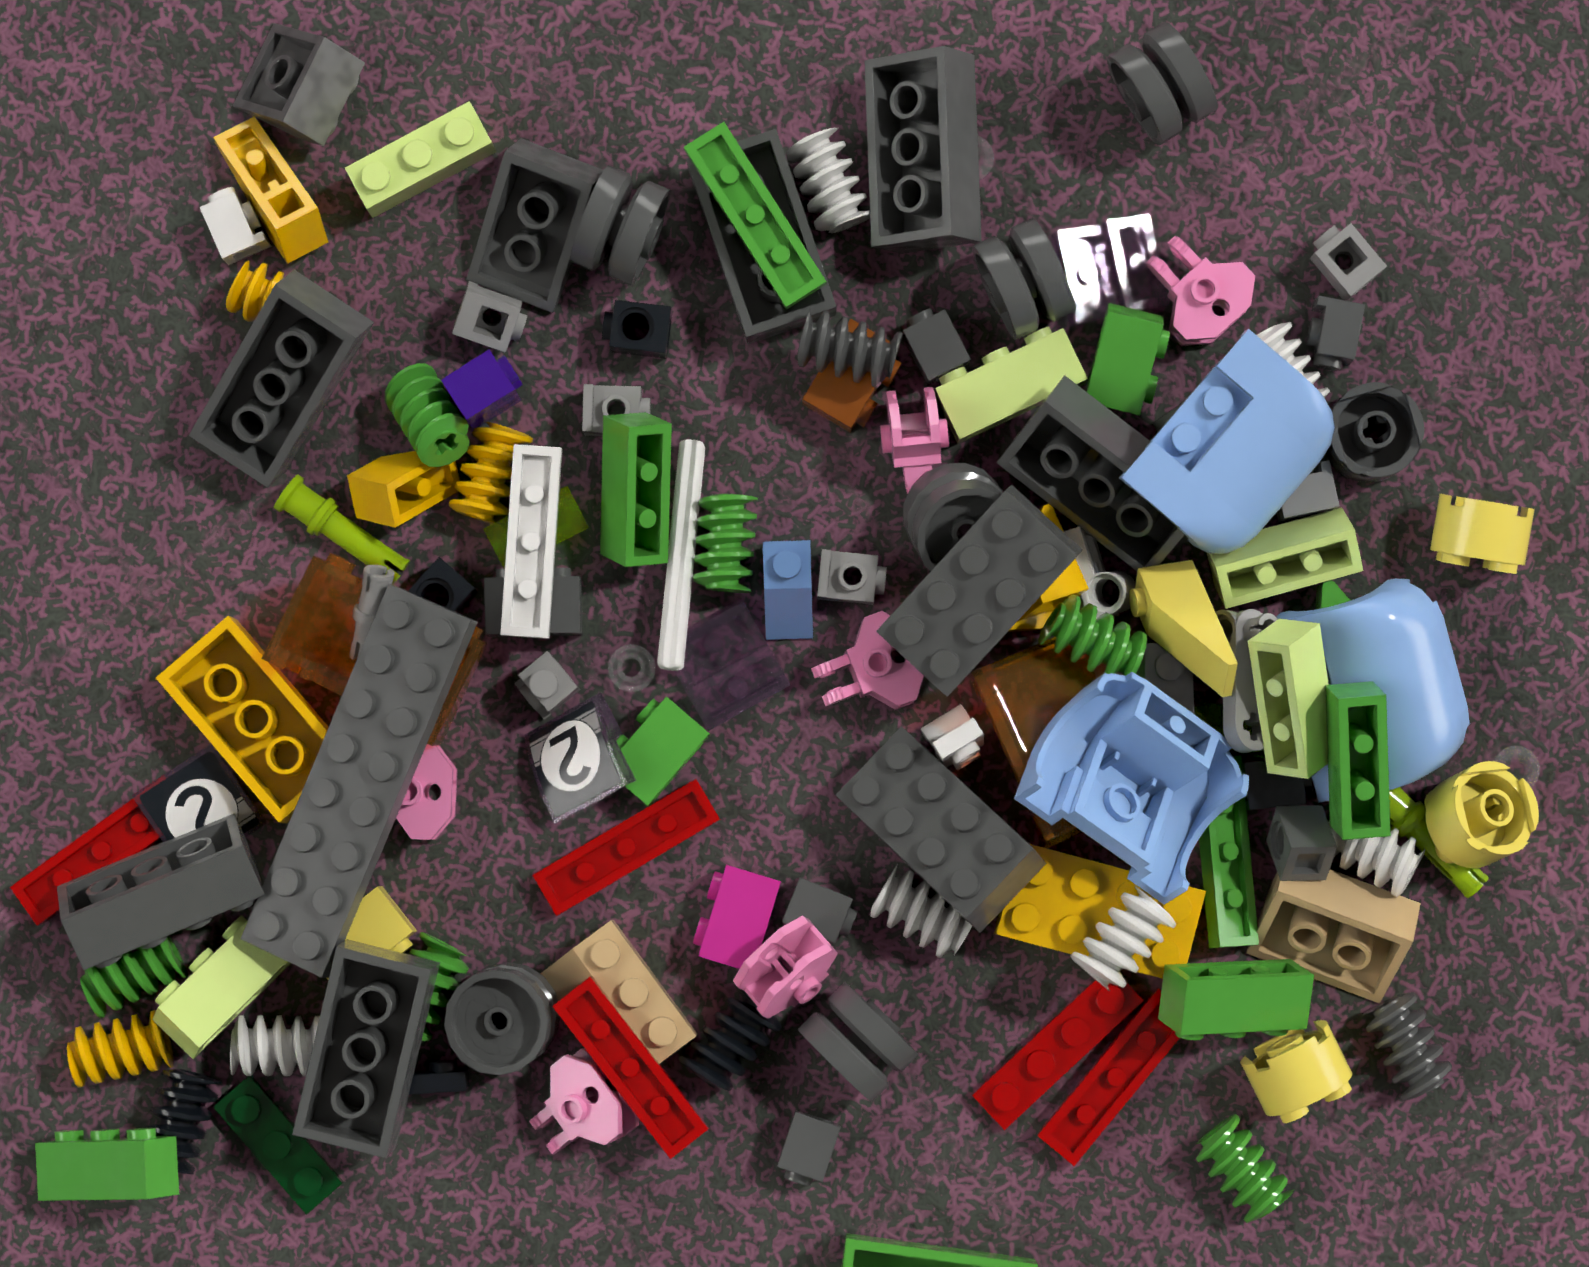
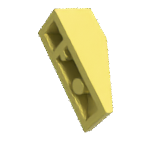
(1184, 622)

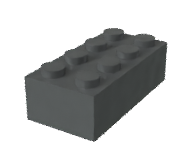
(923, 150)
(754, 299)
(281, 378)
(1074, 461)
(979, 590)
(941, 829)
(159, 892)
(366, 1048)

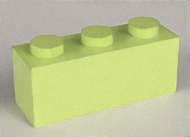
(420, 159)
(1007, 383)
(1287, 558)
(1291, 696)
(216, 991)

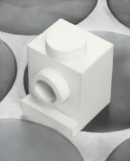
(233, 226)

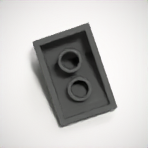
(532, 224)

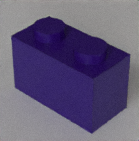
(483, 388)

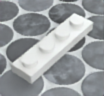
(531, 541)

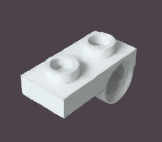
(1095, 575)
(954, 738)

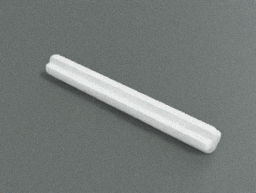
(681, 555)

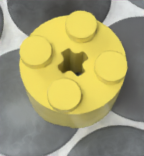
(1482, 532)
(1480, 815)
(1298, 1071)

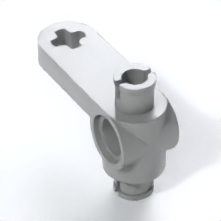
(1242, 705)

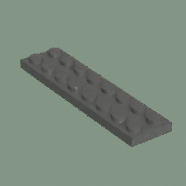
(359, 780)

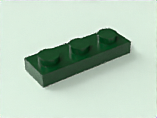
(270, 1138)

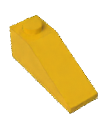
(273, 189)

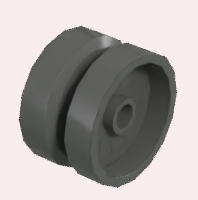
(1162, 83)
(615, 224)
(1030, 276)
(945, 507)
(862, 1037)
(486, 1042)

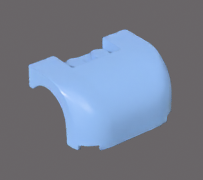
(1235, 448)
(1406, 650)
(1133, 777)

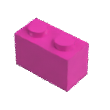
(738, 916)

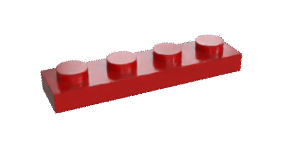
(109, 841)
(626, 847)
(1055, 1050)
(630, 1067)
(1109, 1083)

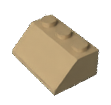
(1338, 931)
(628, 985)

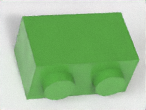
(1125, 358)
(660, 747)

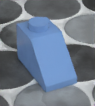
(787, 590)

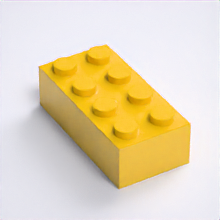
(248, 714)
(1075, 894)

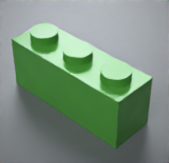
(635, 489)
(1358, 760)
(1235, 998)
(107, 1165)

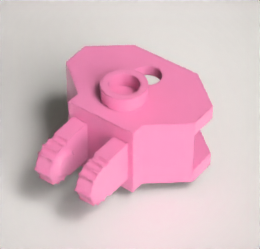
(1203, 287)
(915, 437)
(872, 669)
(420, 814)
(786, 967)
(583, 1104)

